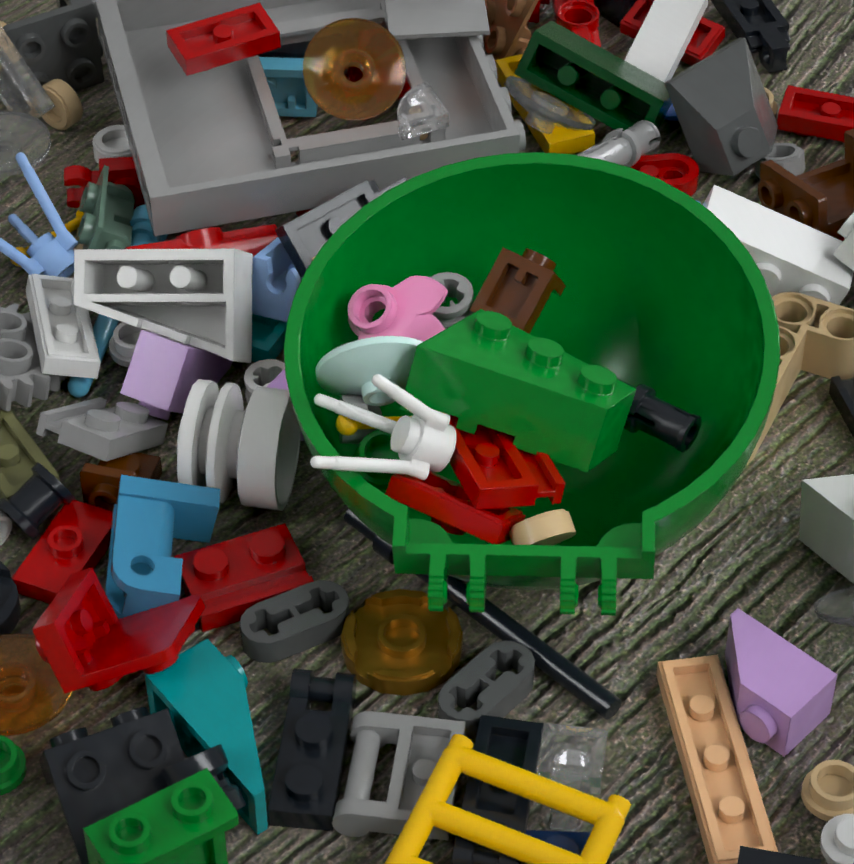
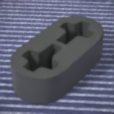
(294, 621)
(479, 683)

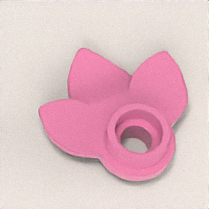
(406, 305)

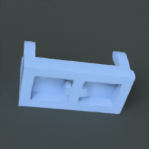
(273, 282)

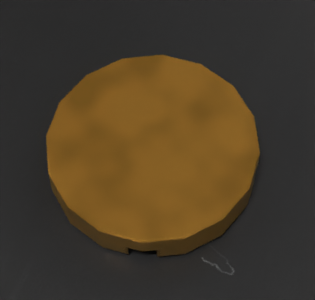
(400, 643)

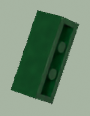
(592, 78)

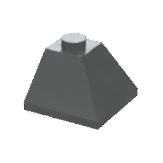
(724, 110)

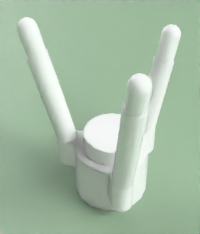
(421, 441)

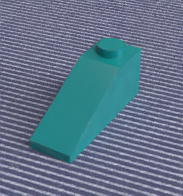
(210, 709)

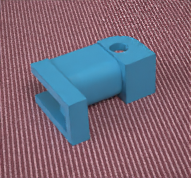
(142, 540)

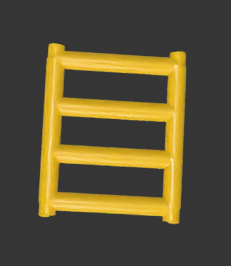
(460, 758)

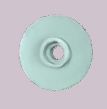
(352, 366)

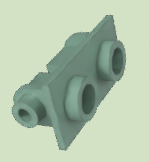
(106, 214)

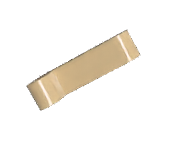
(813, 339)

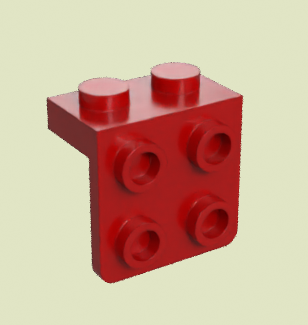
(95, 648)

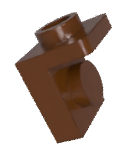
(519, 287)
(101, 481)

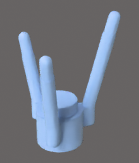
(47, 253)

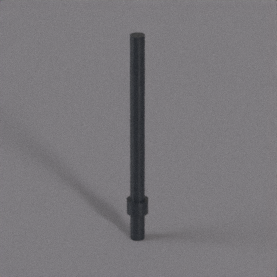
(508, 629)

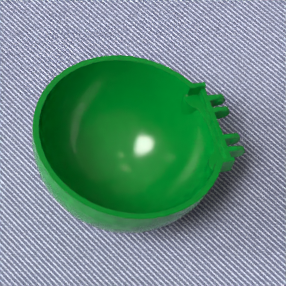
(648, 294)

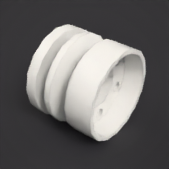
(227, 443)

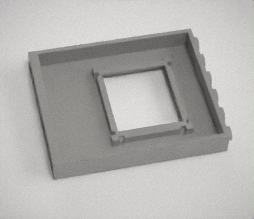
(214, 137)

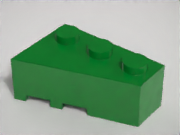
(522, 387)

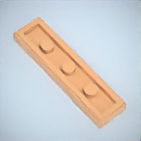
(714, 758)

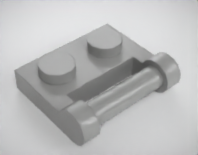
(417, 752)

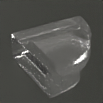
(420, 112)

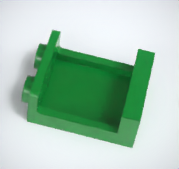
(169, 827)

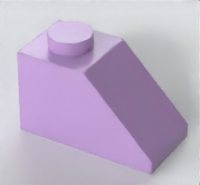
(166, 370)
(774, 685)

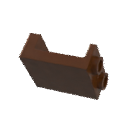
(815, 198)

